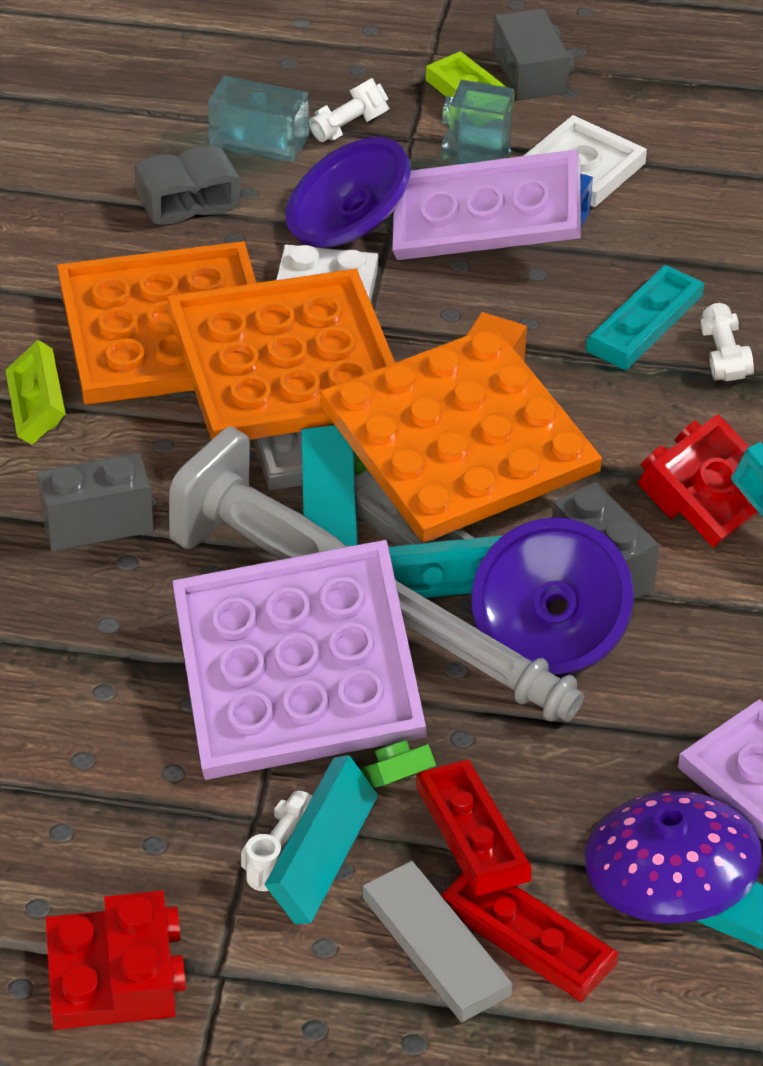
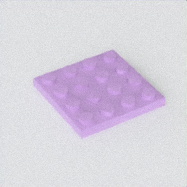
(297, 660)

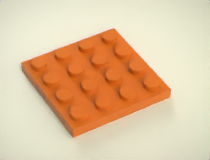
(122, 318)
(273, 346)
(459, 433)

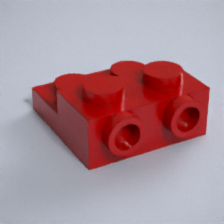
(697, 479)
(115, 962)

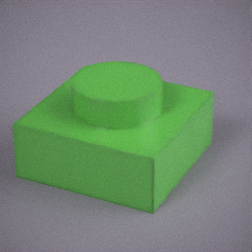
(397, 763)

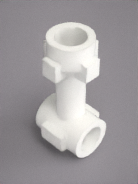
(368, 100)
(729, 360)
(263, 850)

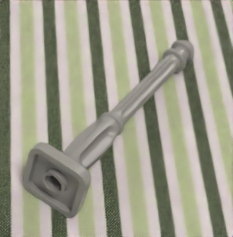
(217, 490)

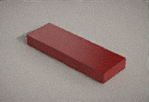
(473, 827)
(535, 936)

